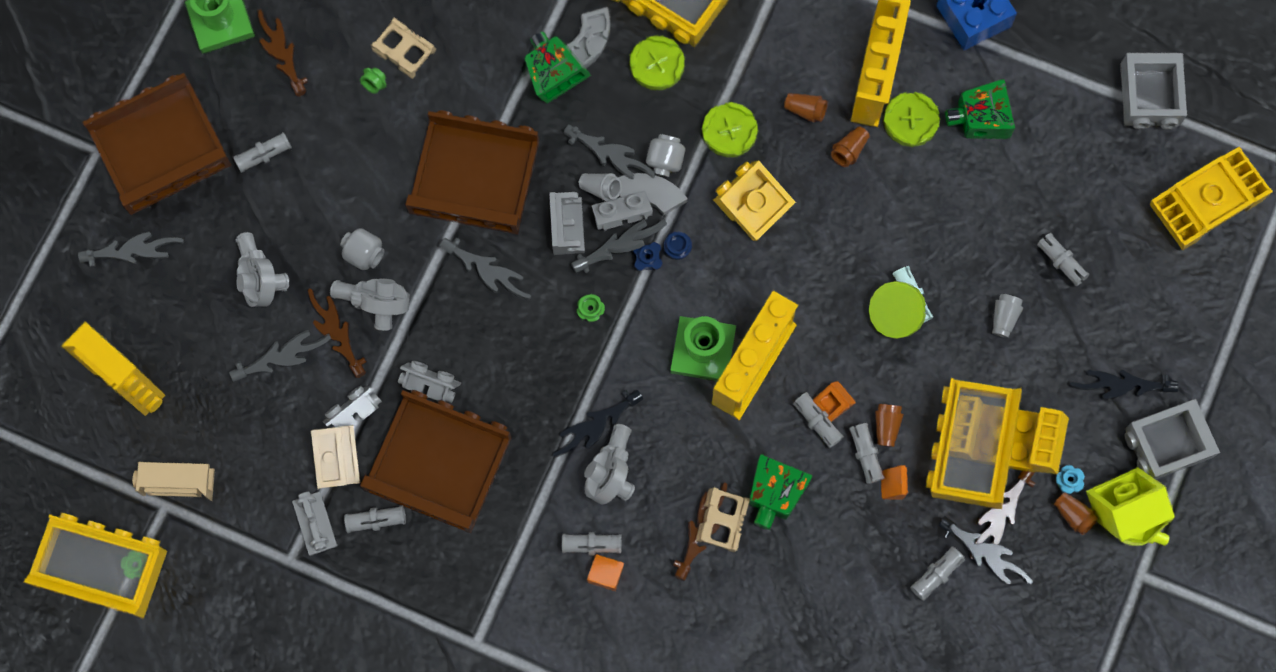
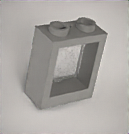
(1153, 90)
(1171, 440)

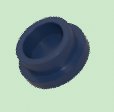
(677, 245)

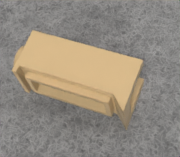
(174, 479)

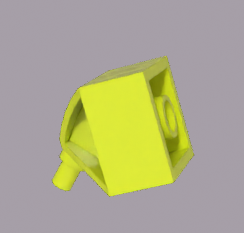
(1133, 508)

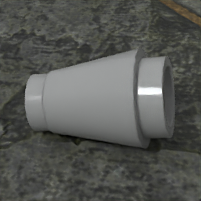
(602, 185)
(1006, 314)

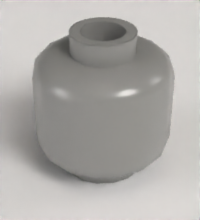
(665, 155)
(362, 249)

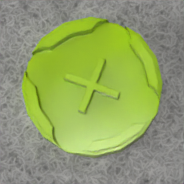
(657, 63)
(911, 119)
(729, 130)
(897, 309)

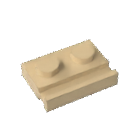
(335, 456)

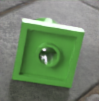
(219, 22)
(702, 361)

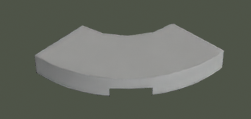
(592, 36)
(660, 192)

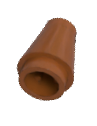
(807, 106)
(849, 148)
(888, 424)
(1077, 514)

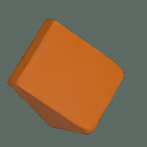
(834, 400)
(895, 483)
(605, 572)

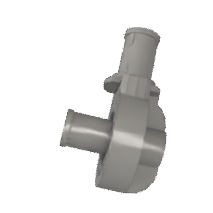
(256, 274)
(375, 296)
(609, 469)

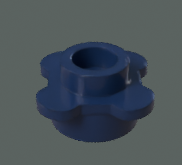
(653, 262)

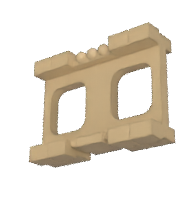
(397, 54)
(713, 516)

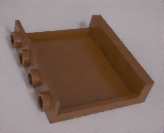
(157, 143)
(474, 172)
(438, 461)

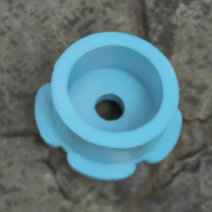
(1070, 487)

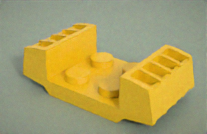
(1210, 197)
(1039, 440)

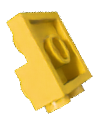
(753, 199)

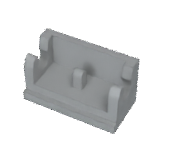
(566, 223)

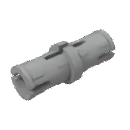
(262, 152)
(1063, 259)
(818, 420)
(866, 453)
(375, 519)
(591, 543)
(937, 573)

